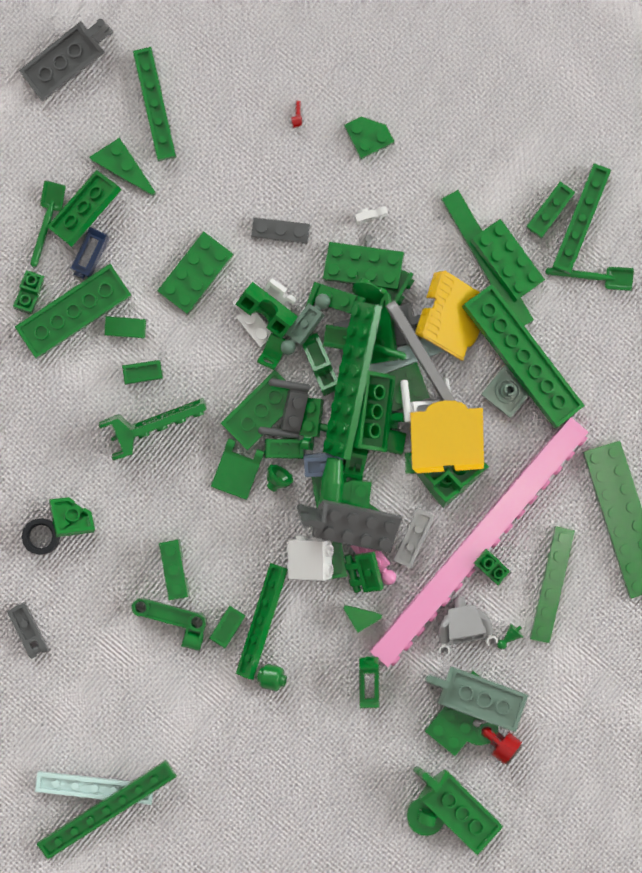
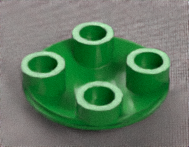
(368, 291)

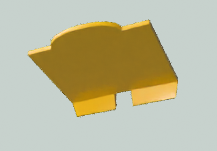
(447, 322)
(447, 436)

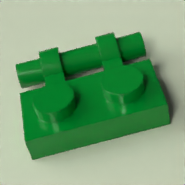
(368, 572)

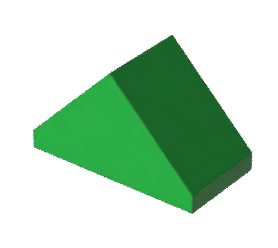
(360, 617)

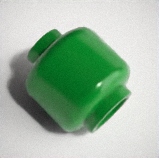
(271, 677)

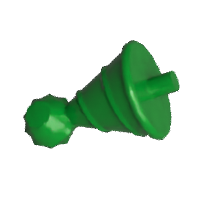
(512, 634)

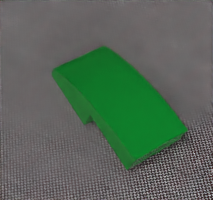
(29, 292)
(125, 327)
(491, 567)

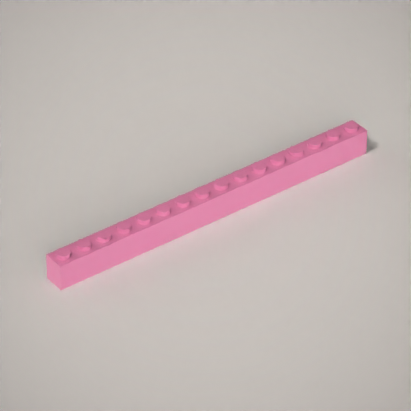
(482, 537)

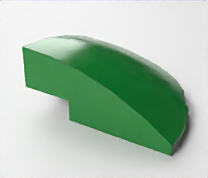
(449, 484)

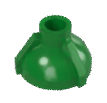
(278, 477)

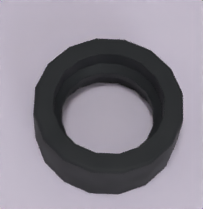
(26, 537)

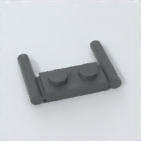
(293, 409)

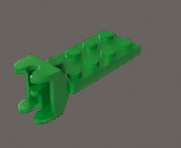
(126, 432)

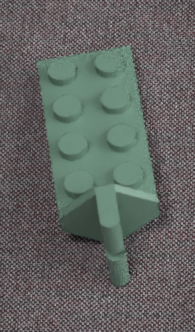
(480, 698)

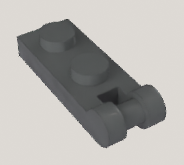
(27, 629)

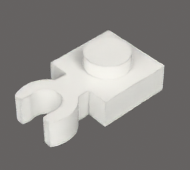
(366, 215)
(278, 292)

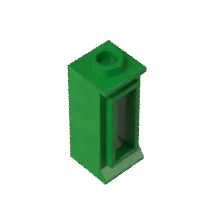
(369, 682)

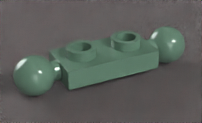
(305, 324)

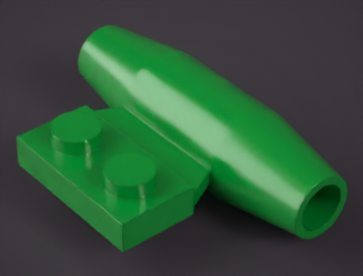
(334, 489)

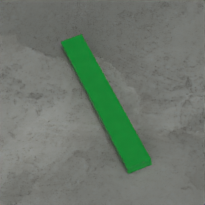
(470, 228)
(106, 809)

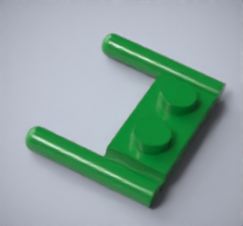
(339, 299)

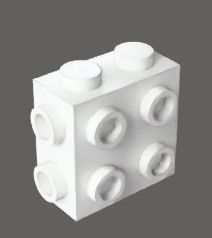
(309, 558)

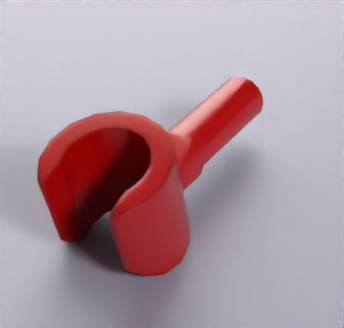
(297, 120)

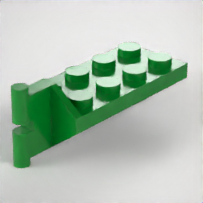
(458, 809)

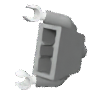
(464, 625)

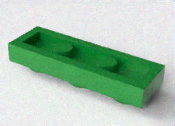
(550, 209)

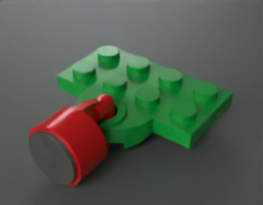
(455, 728)

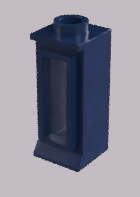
(89, 253)

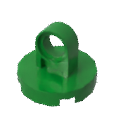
(422, 819)

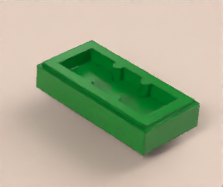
(142, 372)
(283, 448)
(227, 627)

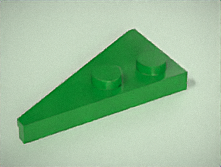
(119, 161)
(385, 333)

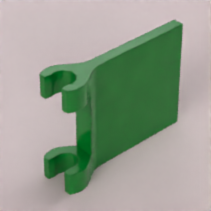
(236, 471)

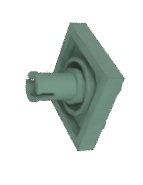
(505, 392)

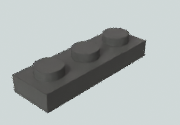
(280, 230)

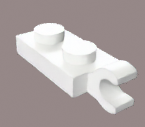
(254, 326)

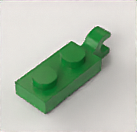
(311, 422)

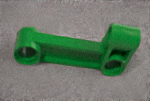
(175, 616)

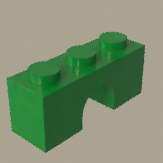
(278, 316)
(173, 569)

